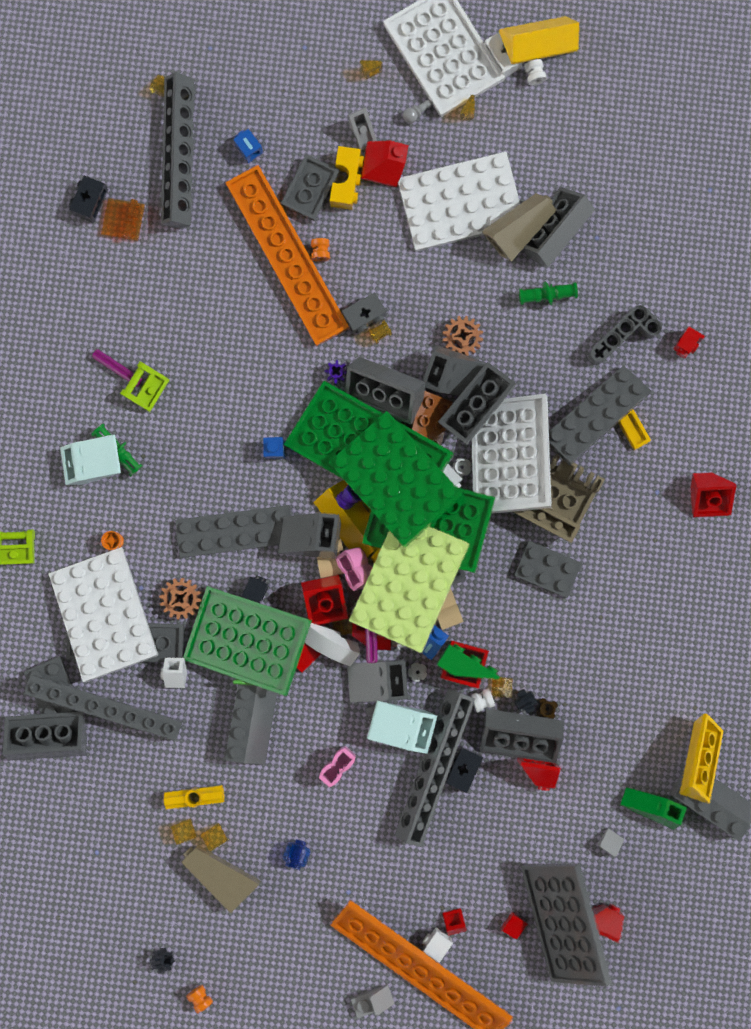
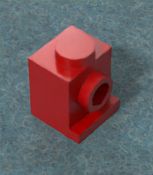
(688, 342)

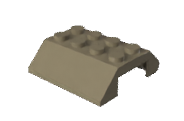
(568, 499)

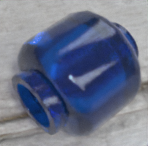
(296, 854)

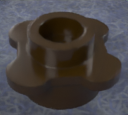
(552, 708)

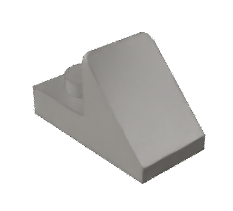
(361, 127)
(372, 1001)

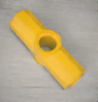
(182, 799)

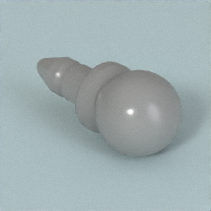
(410, 114)

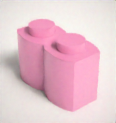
(355, 567)
(333, 770)

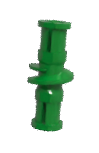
(548, 293)
(123, 455)

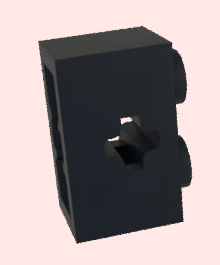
(90, 207)
(472, 763)

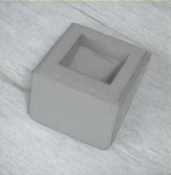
(611, 842)

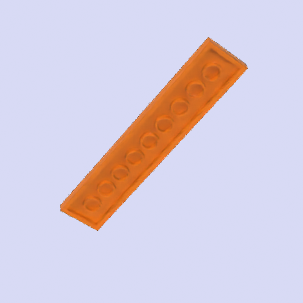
(287, 255)
(419, 969)

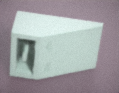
(90, 460)
(402, 726)

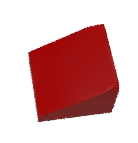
(454, 922)
(513, 926)

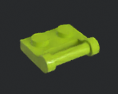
(150, 389)
(17, 553)

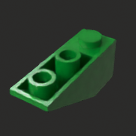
(459, 664)
(654, 807)

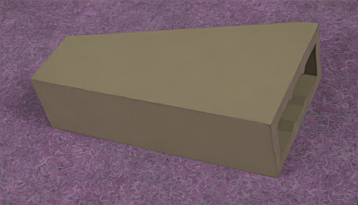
(519, 225)
(222, 879)

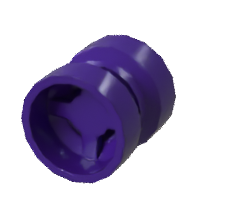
(347, 498)

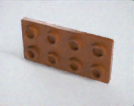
(428, 417)

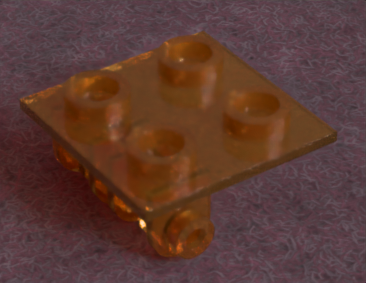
(123, 219)

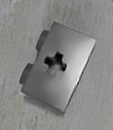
(371, 305)

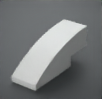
(332, 645)

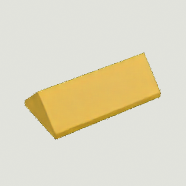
(540, 39)
(352, 520)
(702, 759)

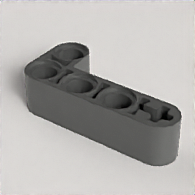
(620, 336)

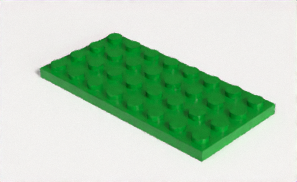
(336, 420)

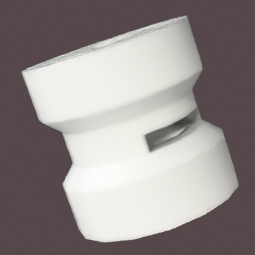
(535, 72)
(483, 700)

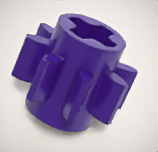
(336, 366)

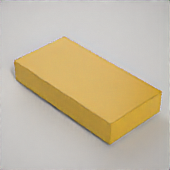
(634, 430)

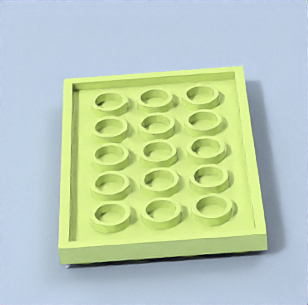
(409, 587)

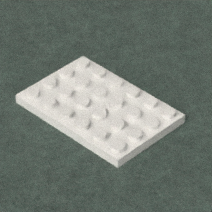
(444, 52)
(457, 200)
(514, 455)
(103, 615)

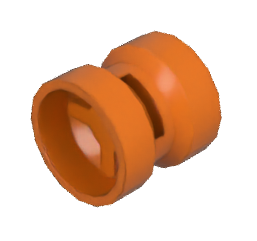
(320, 249)
(112, 540)
(199, 999)

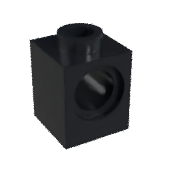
(255, 589)

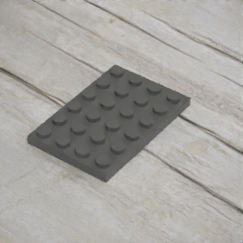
(566, 924)

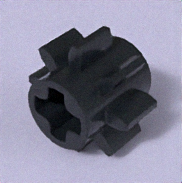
(525, 701)
(162, 960)

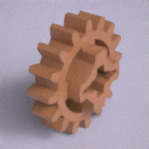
(470, 335)
(170, 606)

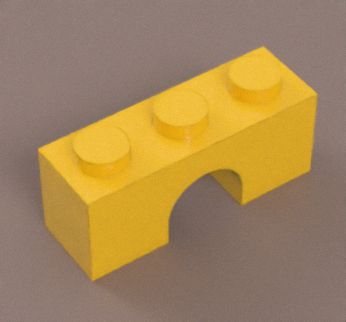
(344, 194)

